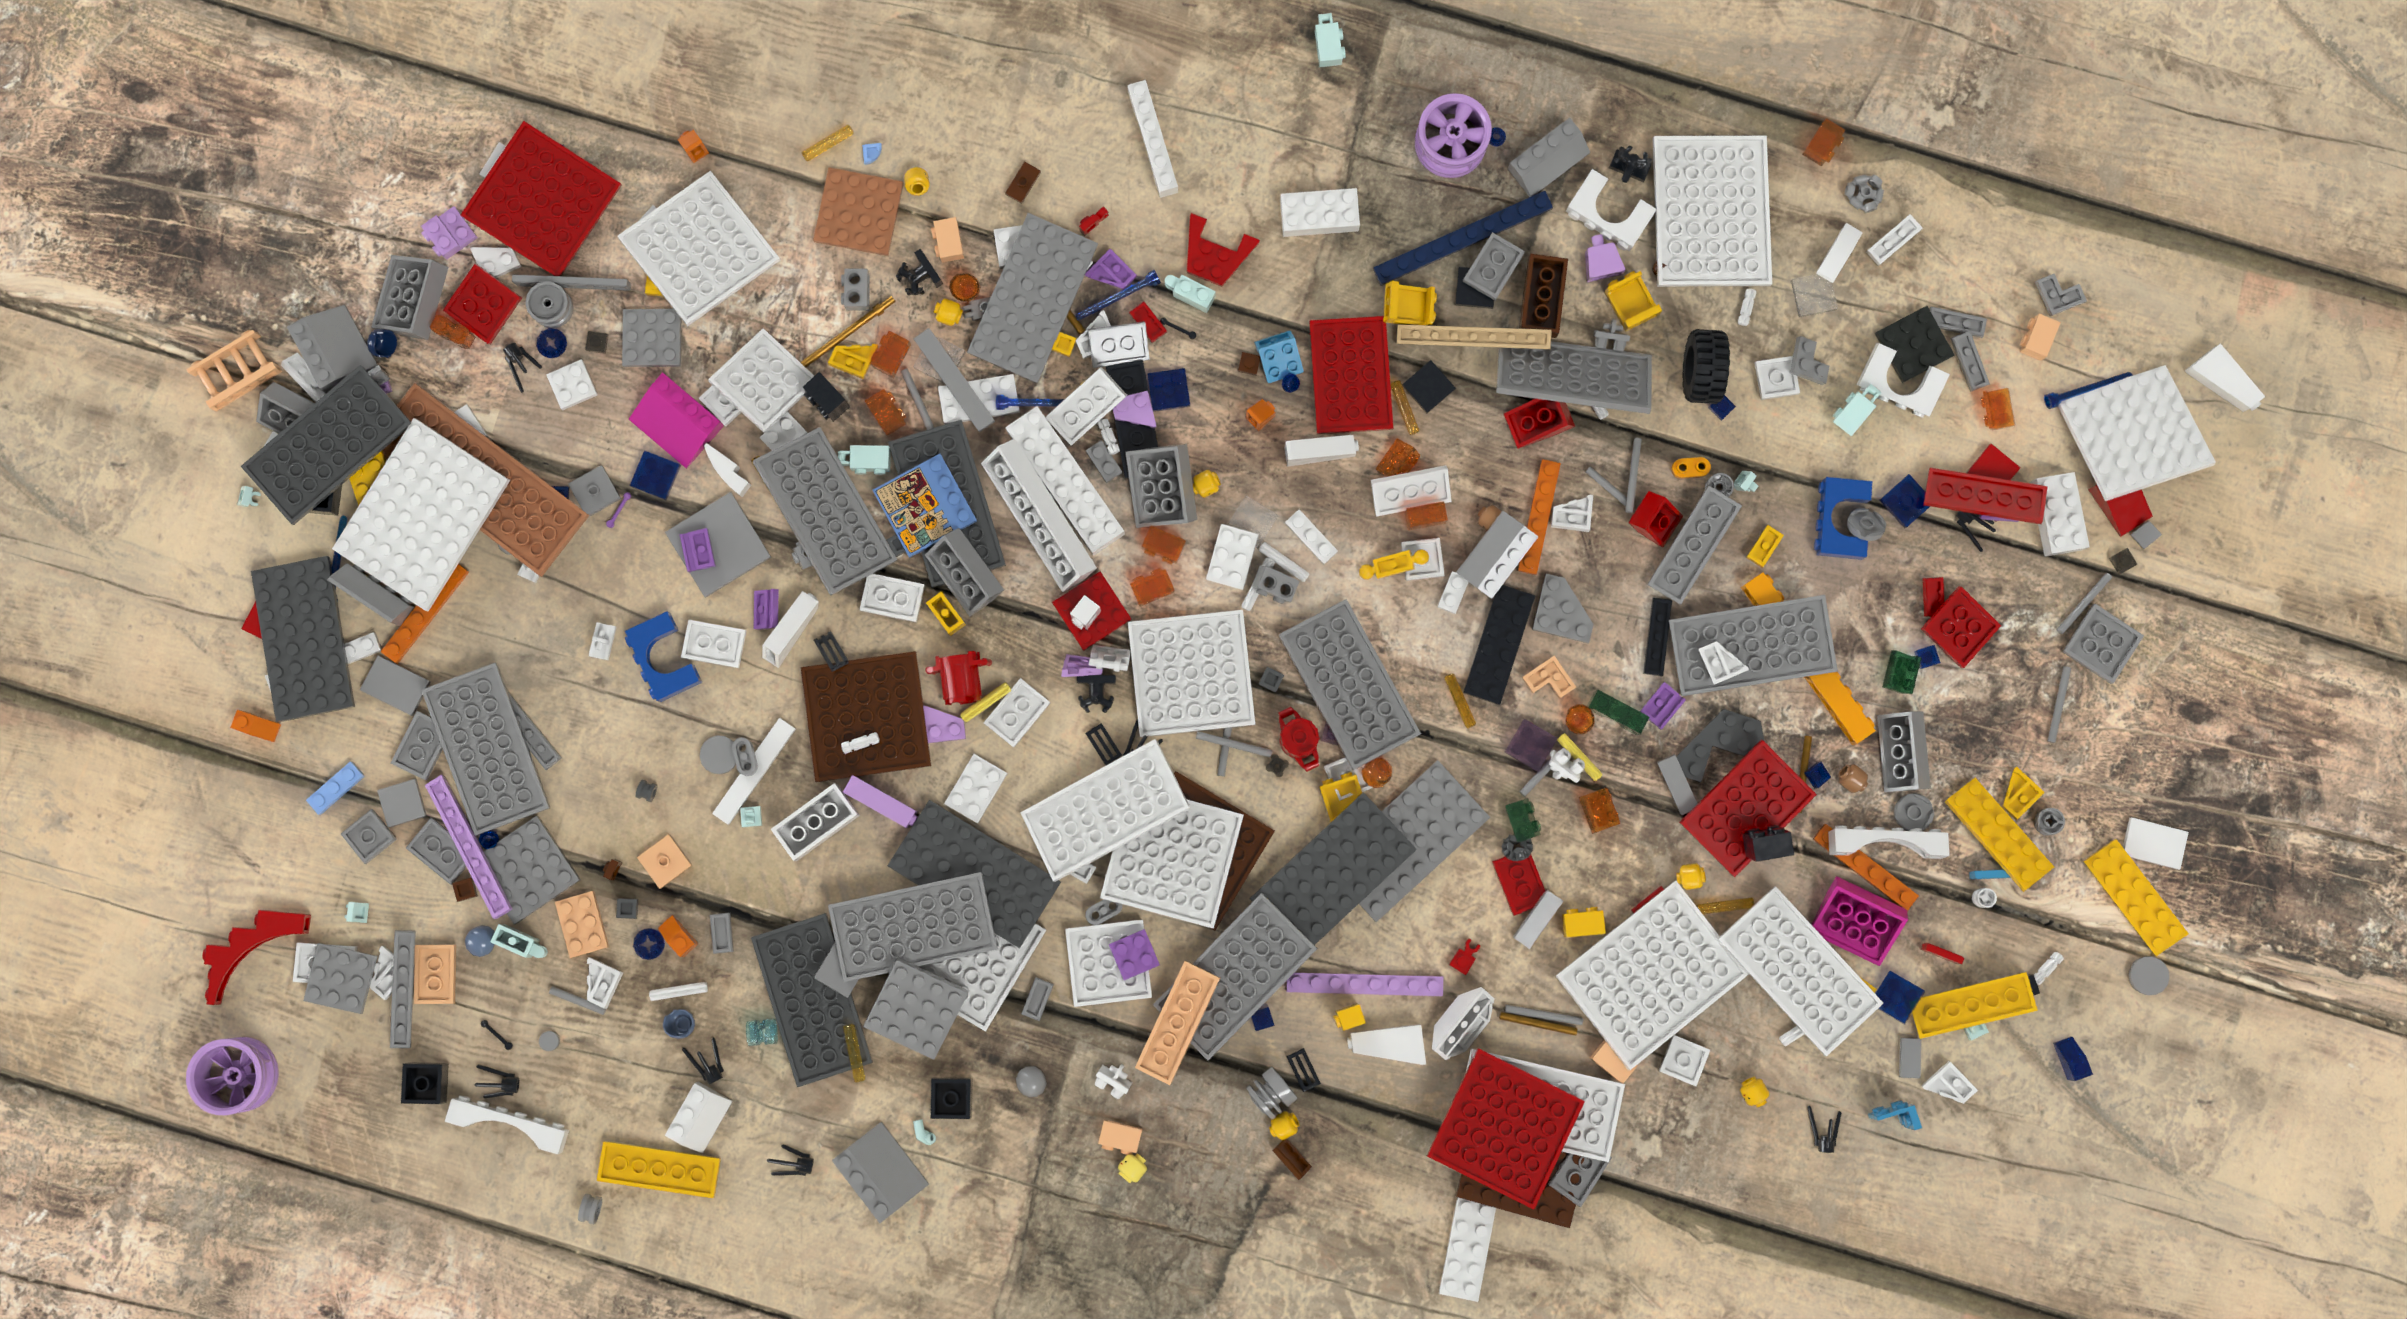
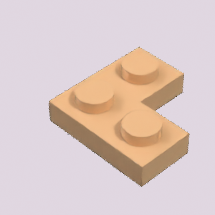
(1551, 673)

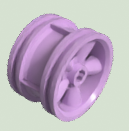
(1463, 108)
(204, 1089)

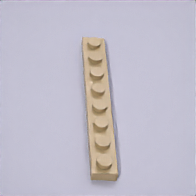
(1474, 336)

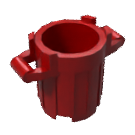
(960, 677)
(1299, 738)

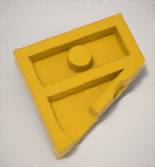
(852, 359)
(2020, 794)

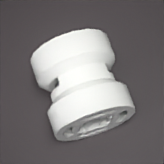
(1987, 896)

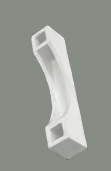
(1153, 138)
(1927, 844)
(545, 1136)

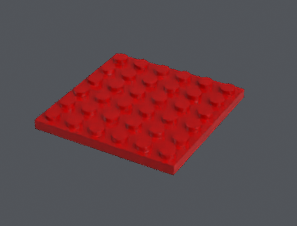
(541, 199)
(1505, 1128)

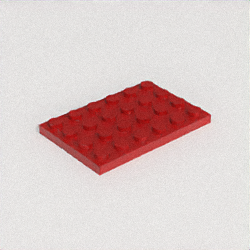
(1351, 375)
(1751, 796)

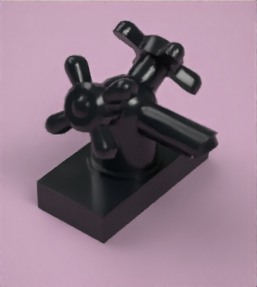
(1630, 164)
(919, 274)
(1096, 691)

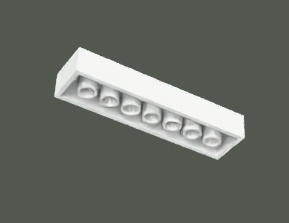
(1065, 481)
(1038, 515)

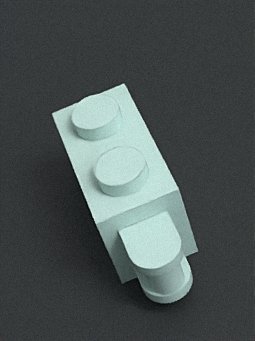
(1328, 41)
(1191, 292)
(1856, 410)
(867, 459)
(518, 942)

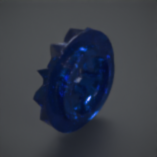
(560, 343)
(655, 950)

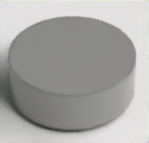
(549, 1041)

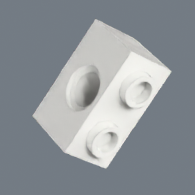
(1085, 613)

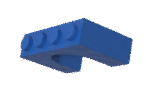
(1830, 541)
(642, 639)

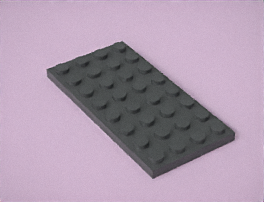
(326, 445)
(953, 445)
(302, 639)
(948, 848)
(1337, 869)
(805, 1009)

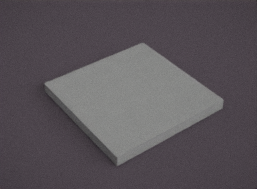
(732, 539)

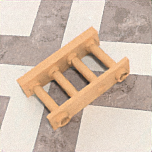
(234, 389)

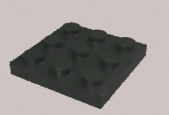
(1917, 343)

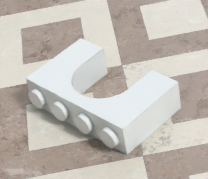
(1584, 209)
(1921, 400)

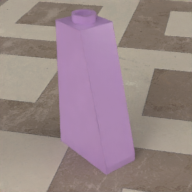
(880, 802)

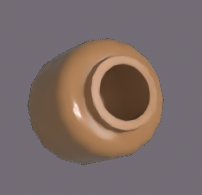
(1488, 516)
(1853, 778)

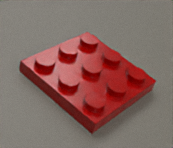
(482, 304)
(1112, 613)
(1961, 627)

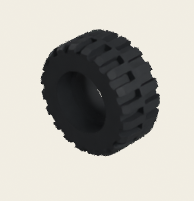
(1706, 366)

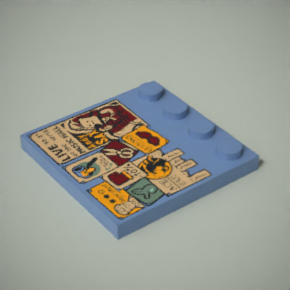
(924, 505)

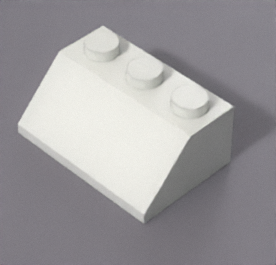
(698, 1117)

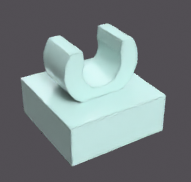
(1745, 482)
(245, 496)
(751, 816)
(357, 912)
(1976, 1031)

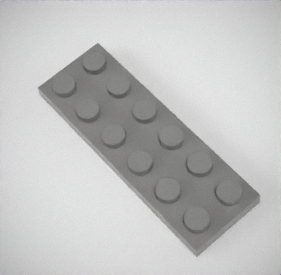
(1694, 545)

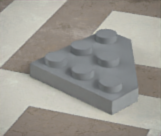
(1561, 612)

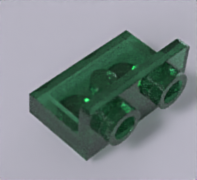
(1901, 672)
(1523, 820)

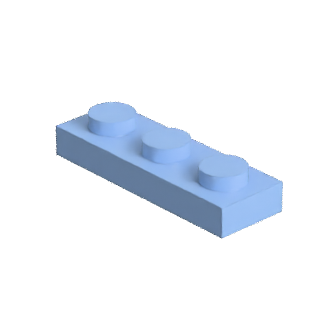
(335, 788)

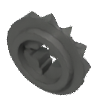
(1519, 853)

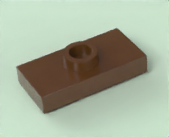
(1023, 182)
(1292, 1158)

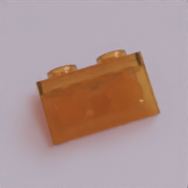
(1998, 409)
(1398, 459)
(1599, 810)

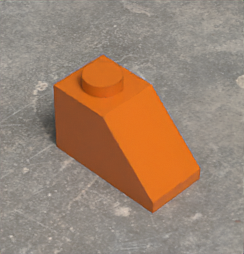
(693, 145)
(1260, 414)
(255, 725)
(677, 936)

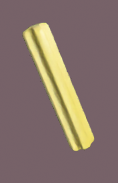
(985, 702)
(1576, 753)

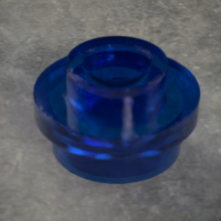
(1497, 142)
(1290, 383)
(488, 843)

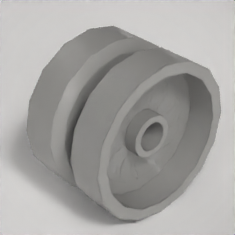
(560, 303)

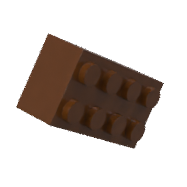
(1543, 293)

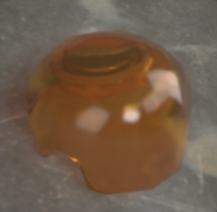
(964, 287)
(1580, 719)
(1377, 772)

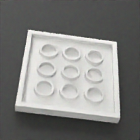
(762, 380)
(1094, 968)

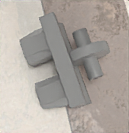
(1619, 339)

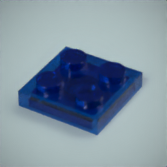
(1168, 390)
(655, 475)
(1905, 501)
(1898, 997)

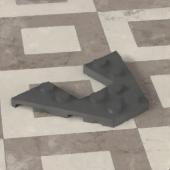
(1727, 732)

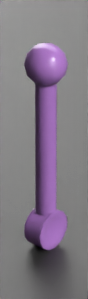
(610, 523)

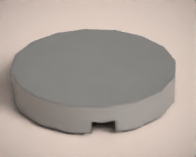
(1866, 524)
(717, 755)
(1913, 812)
(2149, 975)

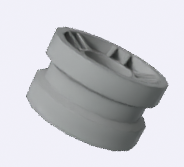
(1726, 483)
(2044, 827)
(590, 1209)

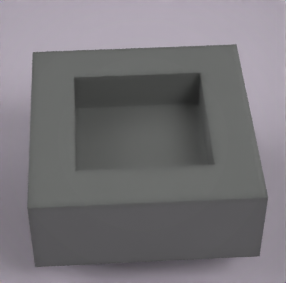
(896, 545)
(1271, 679)
(627, 908)

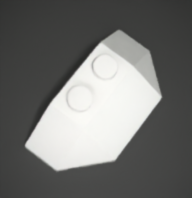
(1462, 1023)

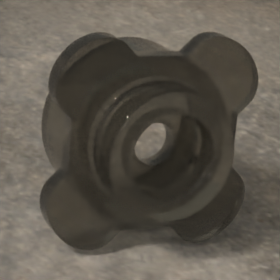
(1282, 765)

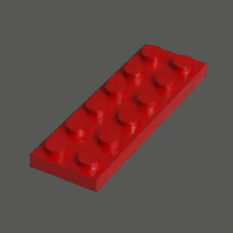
(1985, 495)

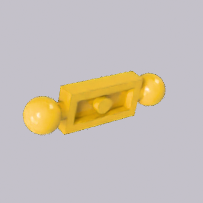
(1394, 564)

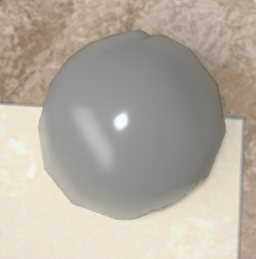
(1031, 1081)

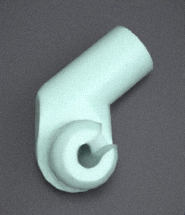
(923, 1135)

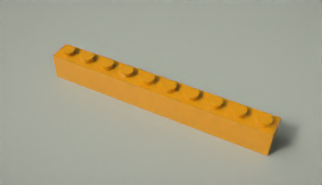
(1827, 686)

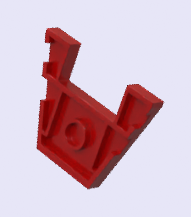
(1212, 260)

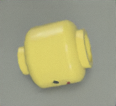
(1132, 1168)

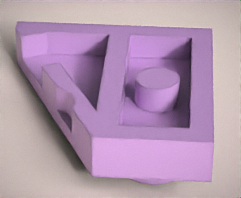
(1135, 409)
(1078, 666)
(943, 726)

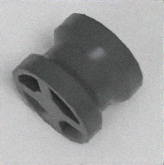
(646, 790)

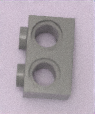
(861, 289)
(1276, 580)

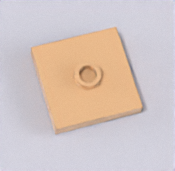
(664, 861)

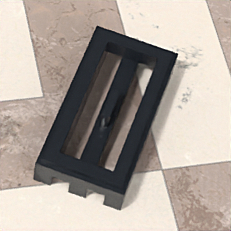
(824, 639)
(1095, 730)
(1296, 1054)

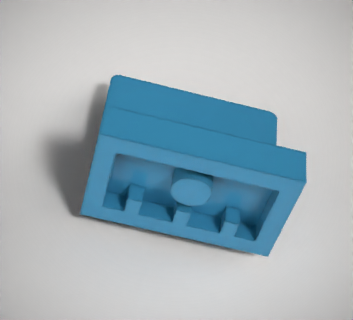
(1279, 356)
(1906, 1114)

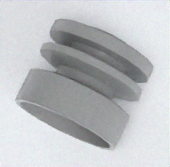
(1271, 1093)

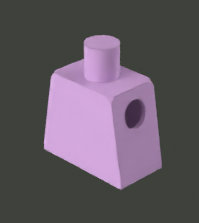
(1602, 260)

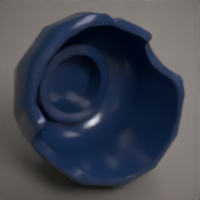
(382, 343)

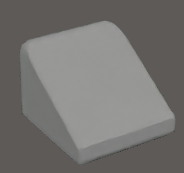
(2146, 534)

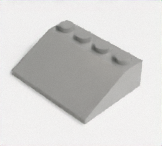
(410, 296)
(331, 346)
(1161, 486)
(880, 1172)

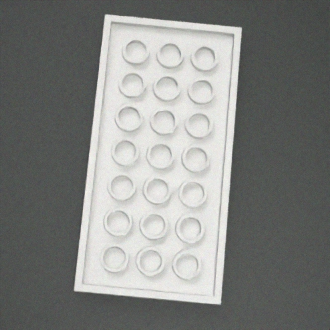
(1105, 810)
(1800, 971)
(1597, 1121)

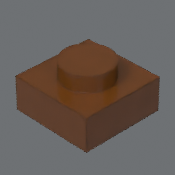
(1249, 363)
(611, 869)
(464, 889)

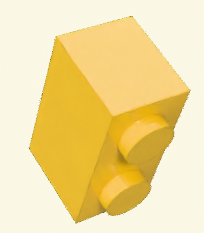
(945, 613)
(1583, 923)
(1349, 1017)

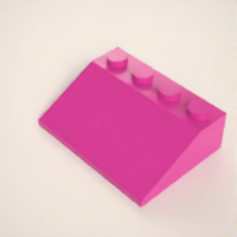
(675, 420)
(1859, 921)

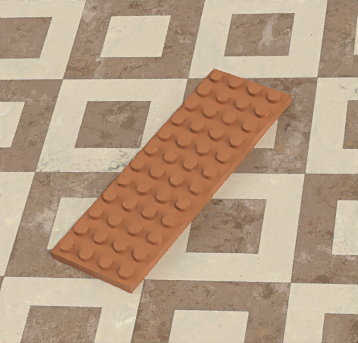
(530, 515)

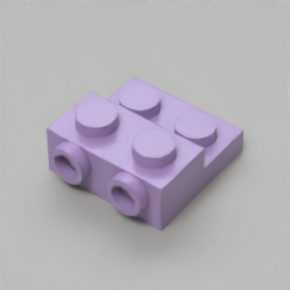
(448, 233)

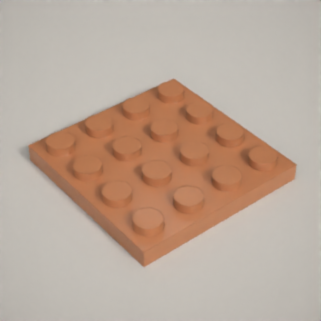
(858, 211)

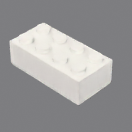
(1319, 212)
(2063, 519)
(815, 822)

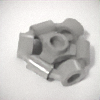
(1865, 192)

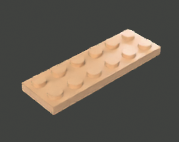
(1177, 1022)

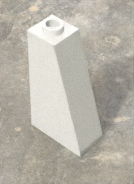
(2226, 378)
(1320, 449)
(789, 629)
(1392, 1043)

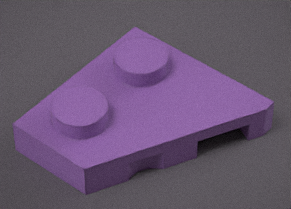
(1111, 270)

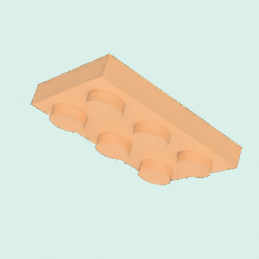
(581, 924)
(435, 974)

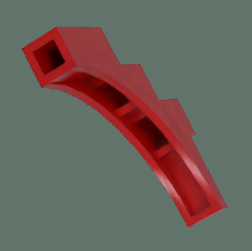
(243, 941)

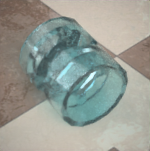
(761, 1032)

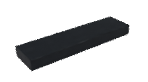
(1657, 637)

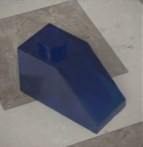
(2072, 1059)

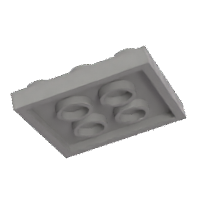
(651, 338)
(2103, 643)
(340, 978)

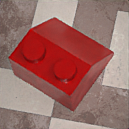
(1656, 518)

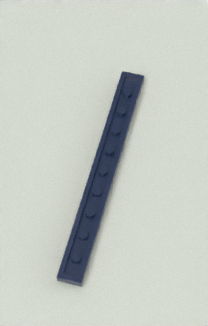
(1462, 238)

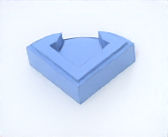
(871, 152)

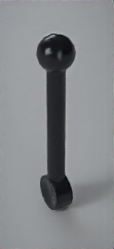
(1192, 335)
(508, 1045)

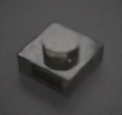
(596, 342)
(2123, 561)

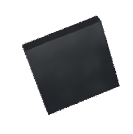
(1468, 295)
(1428, 386)

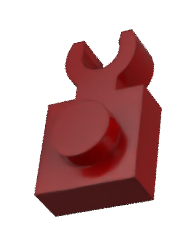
(1089, 223)
(1462, 959)

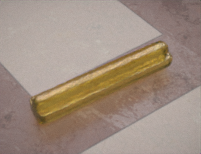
(827, 142)
(1404, 407)
(1460, 700)
(1728, 905)
(854, 1053)

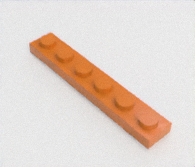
(1540, 514)
(420, 619)
(1871, 872)

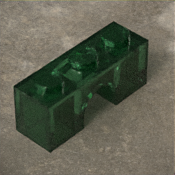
(1611, 708)

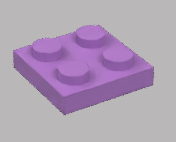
(1134, 954)

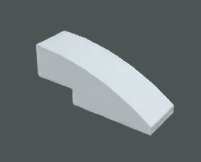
(1839, 252)
(727, 471)

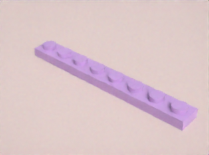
(468, 847)
(1365, 984)

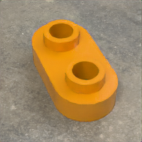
(1691, 468)

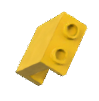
(1632, 300)
(1409, 304)
(1347, 784)

